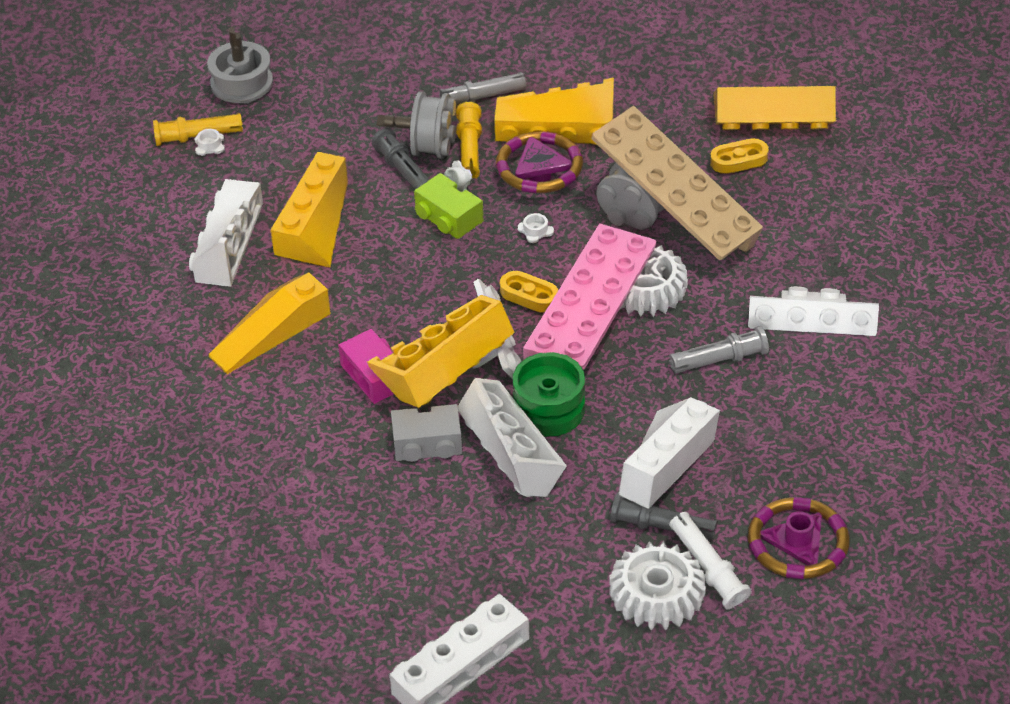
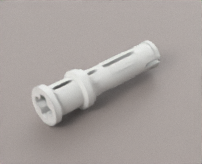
(718, 571)

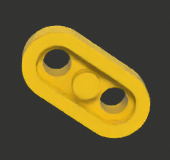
(739, 156)
(532, 292)

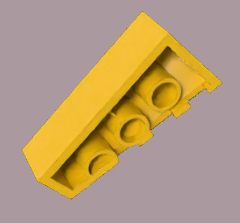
(775, 106)
(568, 112)
(312, 214)
(444, 351)

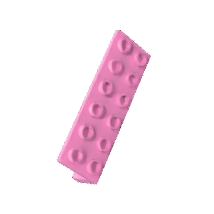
(591, 295)

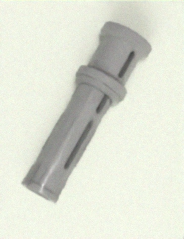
(733, 348)

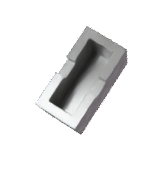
(426, 433)

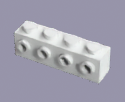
(460, 654)

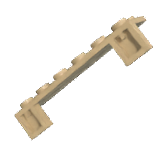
(678, 184)

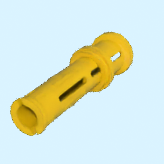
(183, 129)
(469, 131)

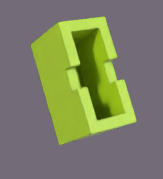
(447, 207)

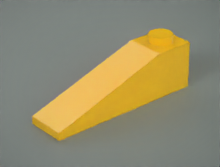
(273, 321)

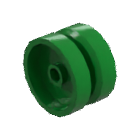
(550, 392)

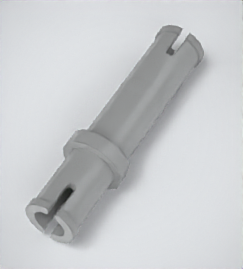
(494, 87)

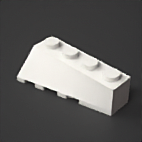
(226, 233)
(511, 438)
(668, 449)

